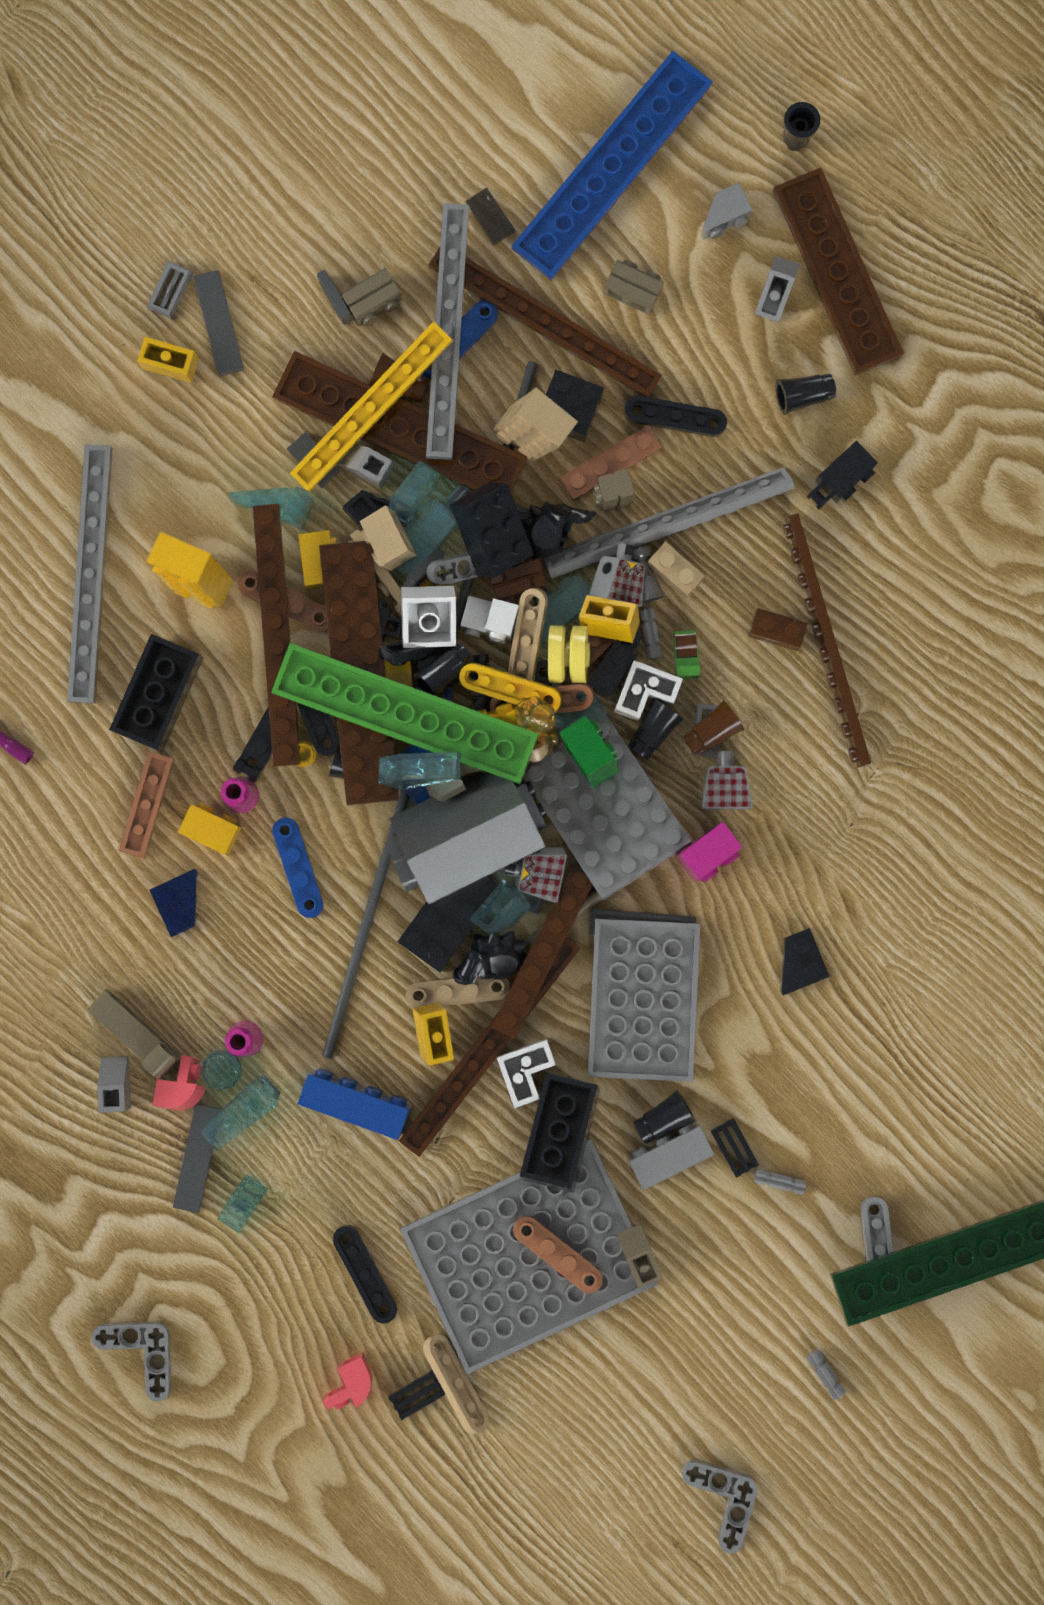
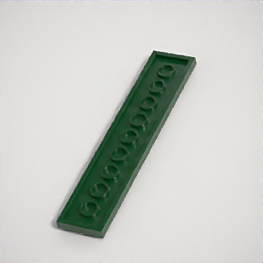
(941, 1264)

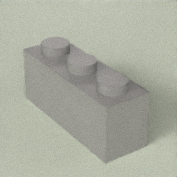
(670, 1155)

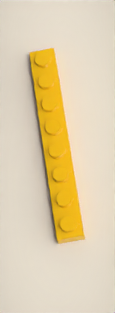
(371, 406)

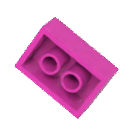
(708, 852)

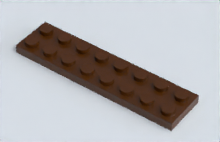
(838, 271)

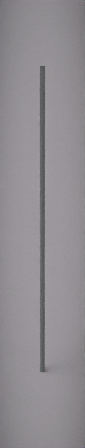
(400, 807)

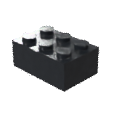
(491, 529)

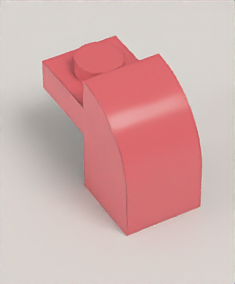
(184, 1092)
(357, 1379)

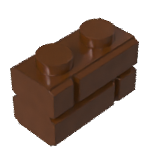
(519, 578)
(777, 629)

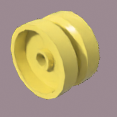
(568, 654)

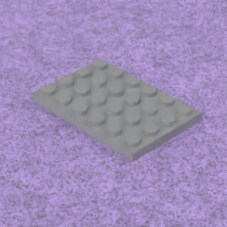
(615, 827)
(644, 1000)

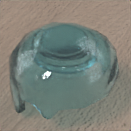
(221, 1069)

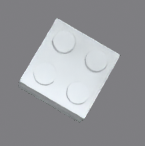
(428, 616)

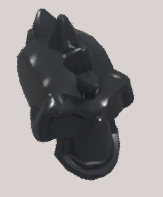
(549, 526)
(491, 957)

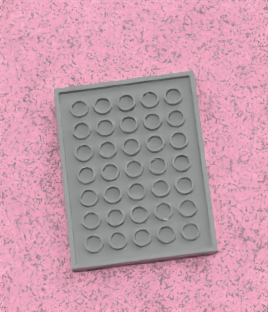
(498, 1291)

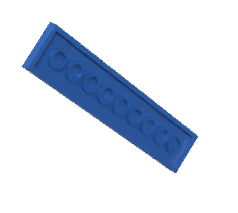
(611, 165)

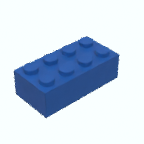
(355, 1104)

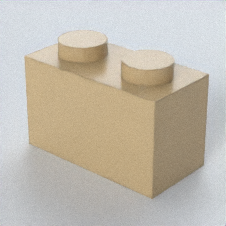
(387, 538)
(675, 570)

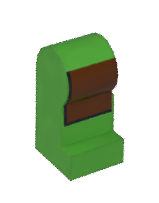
(686, 654)

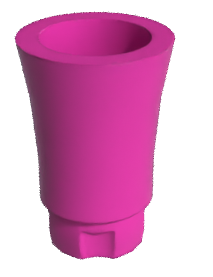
(247, 799)
(252, 1035)

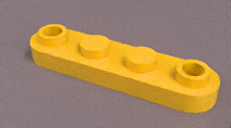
(506, 685)

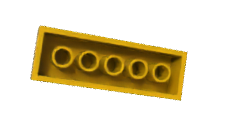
(189, 571)

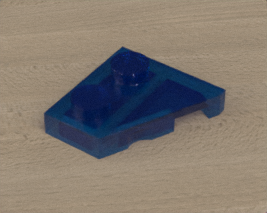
(177, 902)

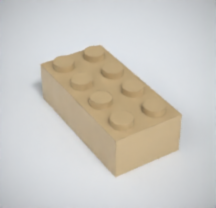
(534, 425)

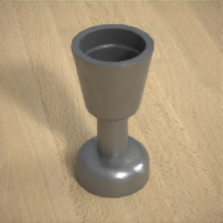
(651, 590)

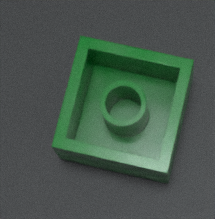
(589, 752)

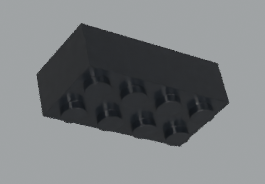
(156, 693)
(445, 923)
(560, 1132)

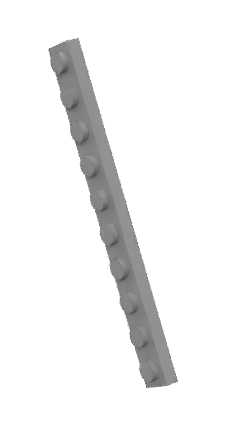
(449, 319)
(670, 521)
(89, 574)

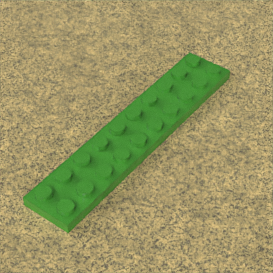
(404, 713)

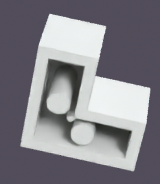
(490, 619)
(646, 683)
(518, 1069)

